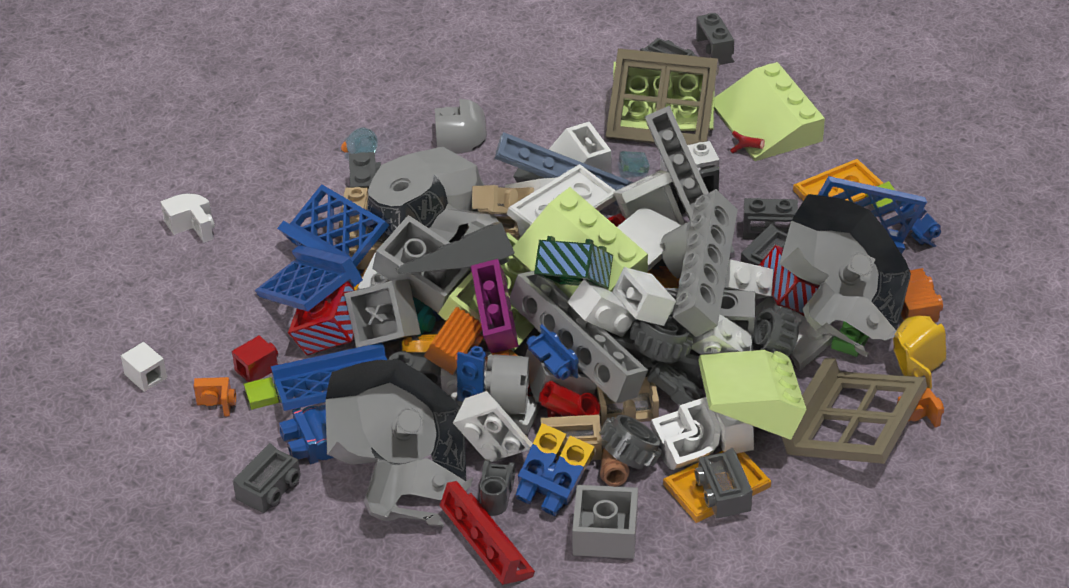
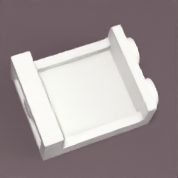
(651, 193)

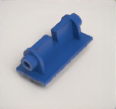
(923, 229)
(561, 360)
(470, 373)

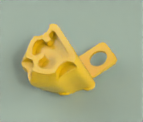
(920, 347)

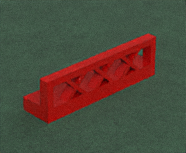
(484, 535)

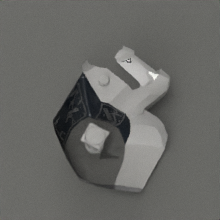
(430, 188)
(853, 262)
(395, 419)

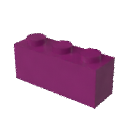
(494, 306)

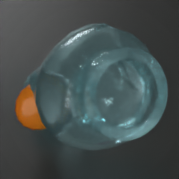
(360, 141)

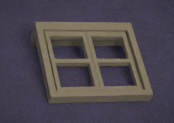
(666, 64)
(821, 396)

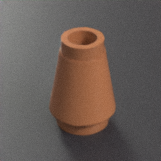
(612, 470)

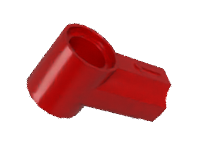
(568, 402)

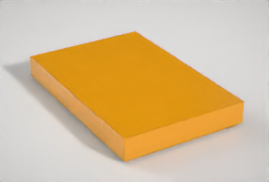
(850, 171)
(691, 496)

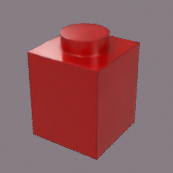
(255, 359)

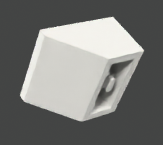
(584, 145)
(490, 428)

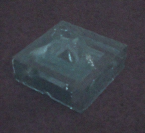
(634, 162)

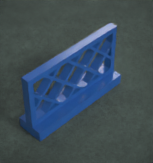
(876, 194)
(308, 234)
(309, 278)
(314, 373)

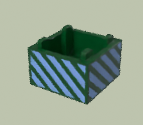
(572, 262)

